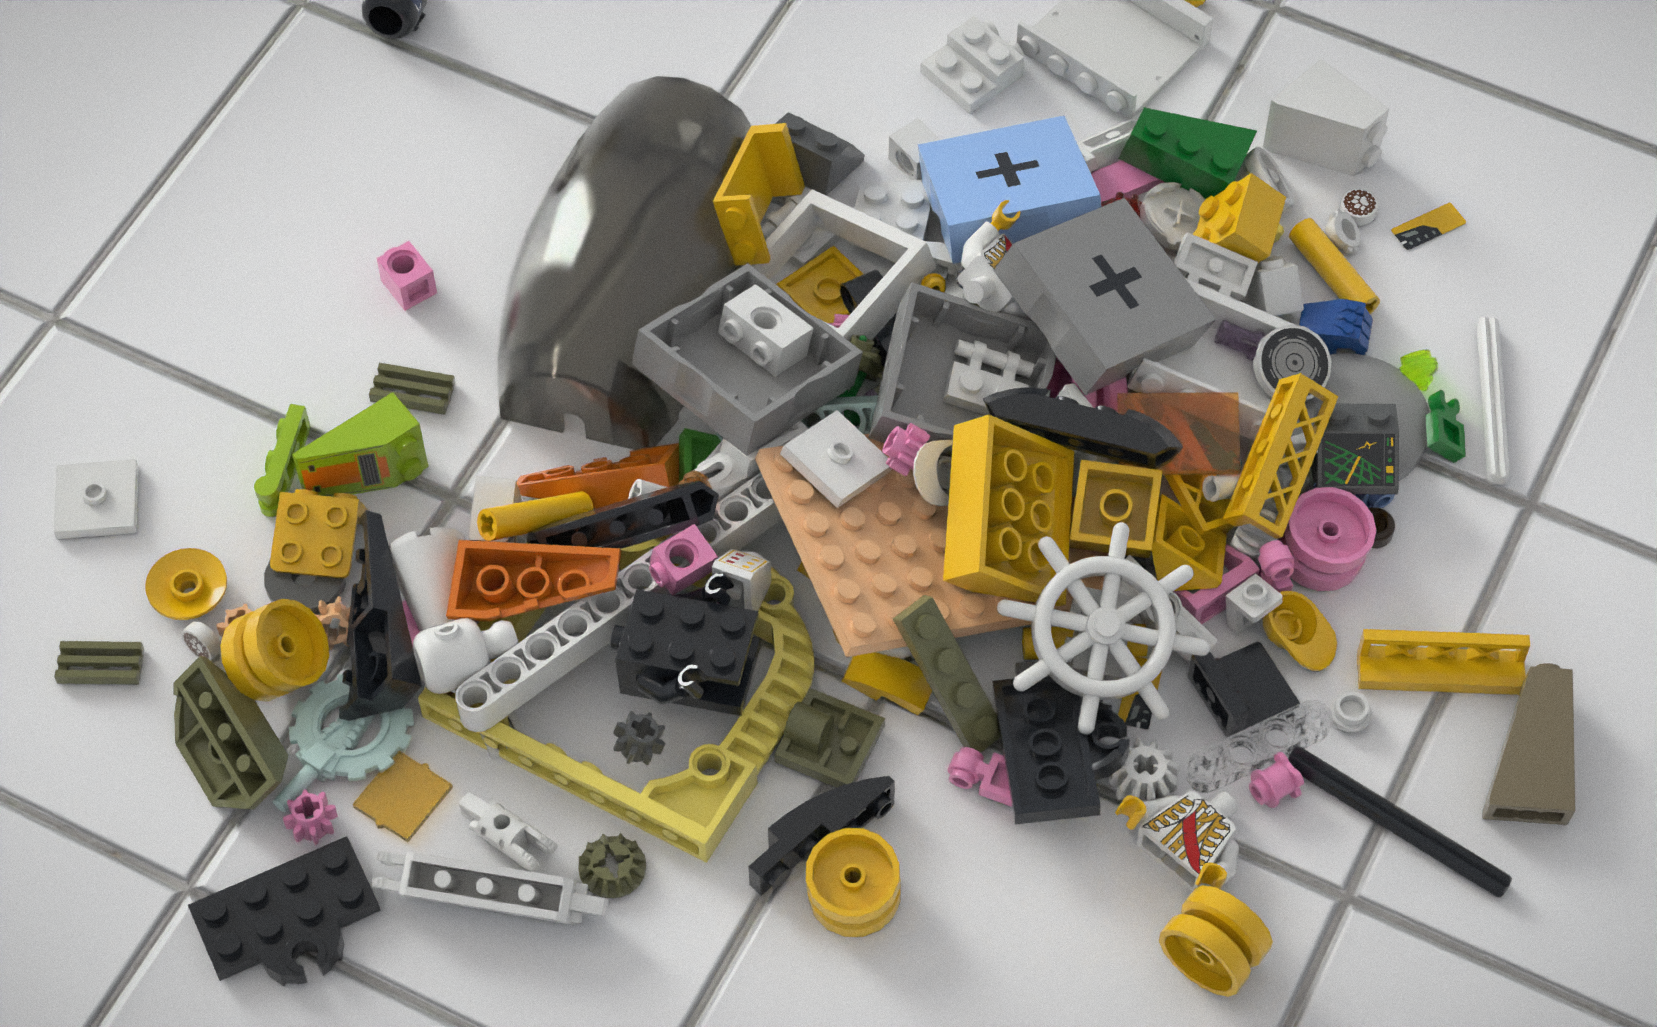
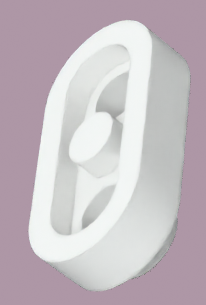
(1266, 169)

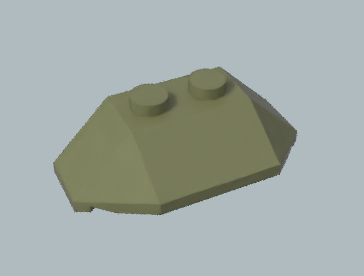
(225, 738)

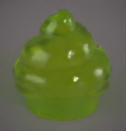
(1419, 368)

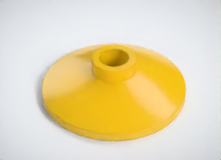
(181, 571)

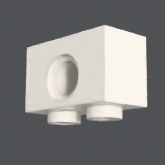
(765, 330)

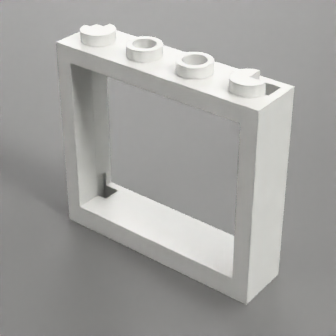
(908, 252)

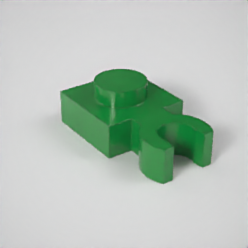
(1443, 431)

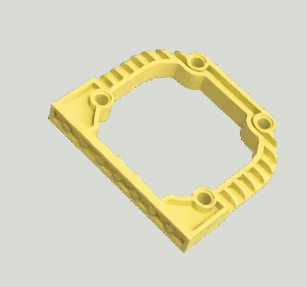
(688, 806)

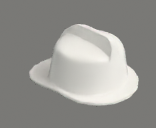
(933, 471)

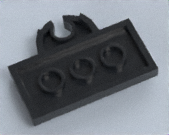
(1048, 758)
(286, 914)

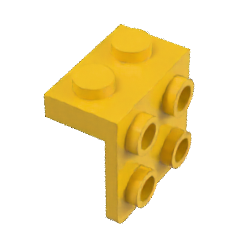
(315, 533)

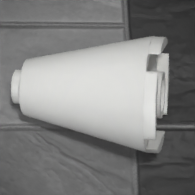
(426, 572)

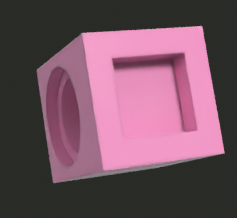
(406, 275)
(691, 546)

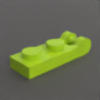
(279, 463)

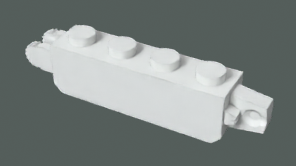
(490, 888)

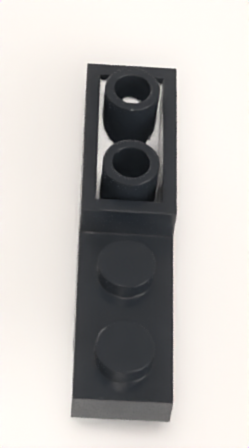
(803, 827)

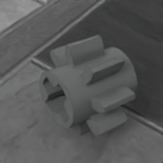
(639, 749)

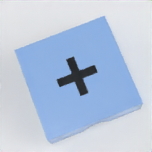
(1025, 163)

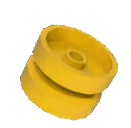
(274, 650)
(853, 882)
(1215, 940)

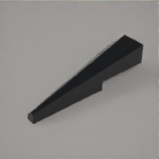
(382, 653)

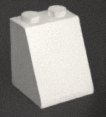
(1327, 122)

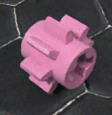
(903, 447)
(315, 827)

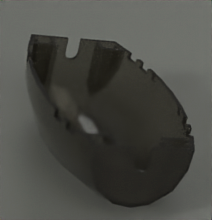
(612, 250)

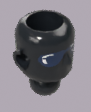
(393, 17)

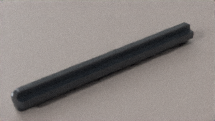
(1400, 822)

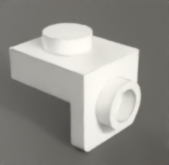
(1250, 603)

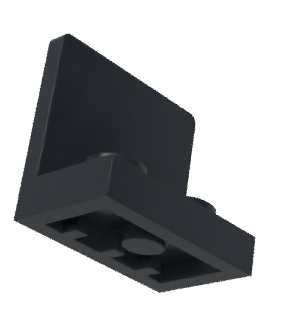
(1241, 687)

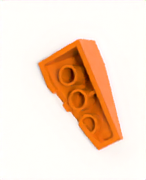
(606, 480)
(517, 578)

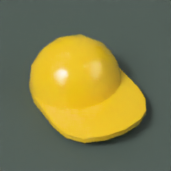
(1301, 631)

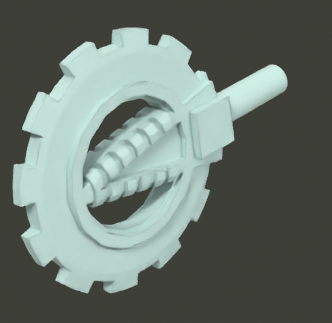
(333, 750)

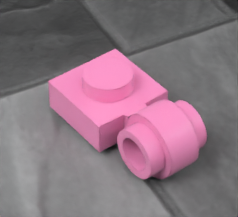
(1276, 565)
(968, 769)

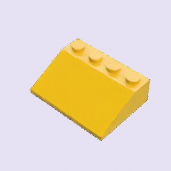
(1002, 500)

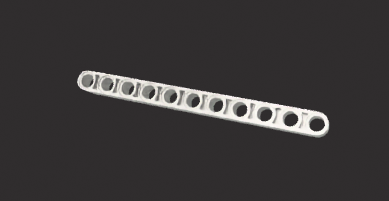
(597, 627)

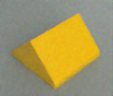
(1179, 544)

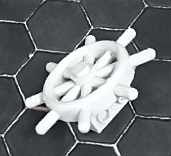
(1103, 628)

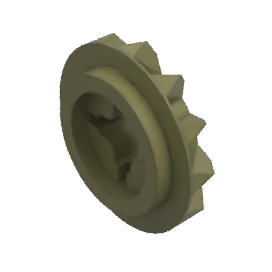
(601, 880)

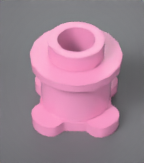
(1276, 782)

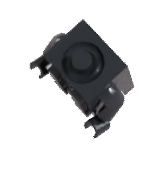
(688, 648)

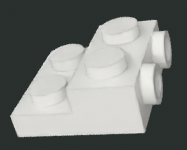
(974, 64)

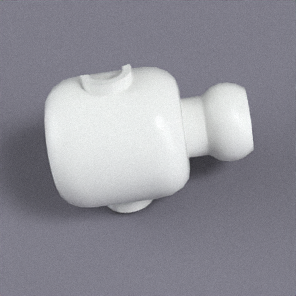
(459, 650)

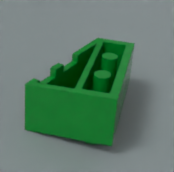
(1187, 150)

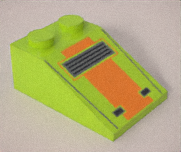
(365, 452)

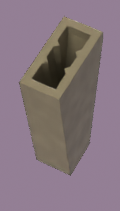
(1537, 758)

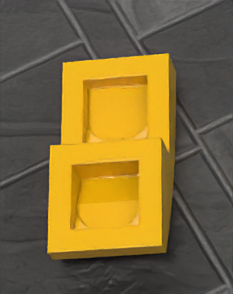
(889, 677)

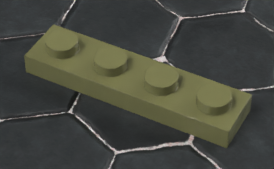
(948, 673)

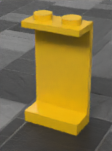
(760, 171)

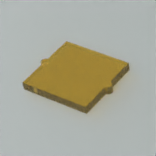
(403, 796)

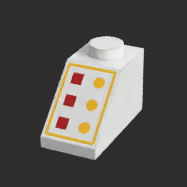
(749, 575)

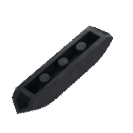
(1095, 431)
(633, 519)

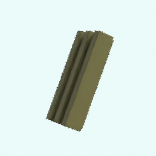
(414, 383)
(99, 656)

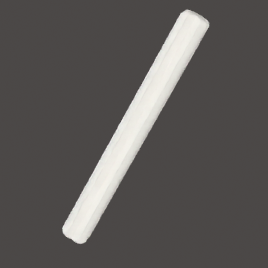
(1493, 401)

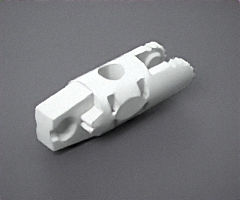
(505, 830)

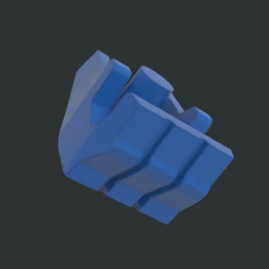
(1339, 324)

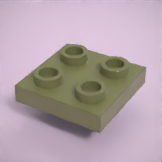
(828, 739)

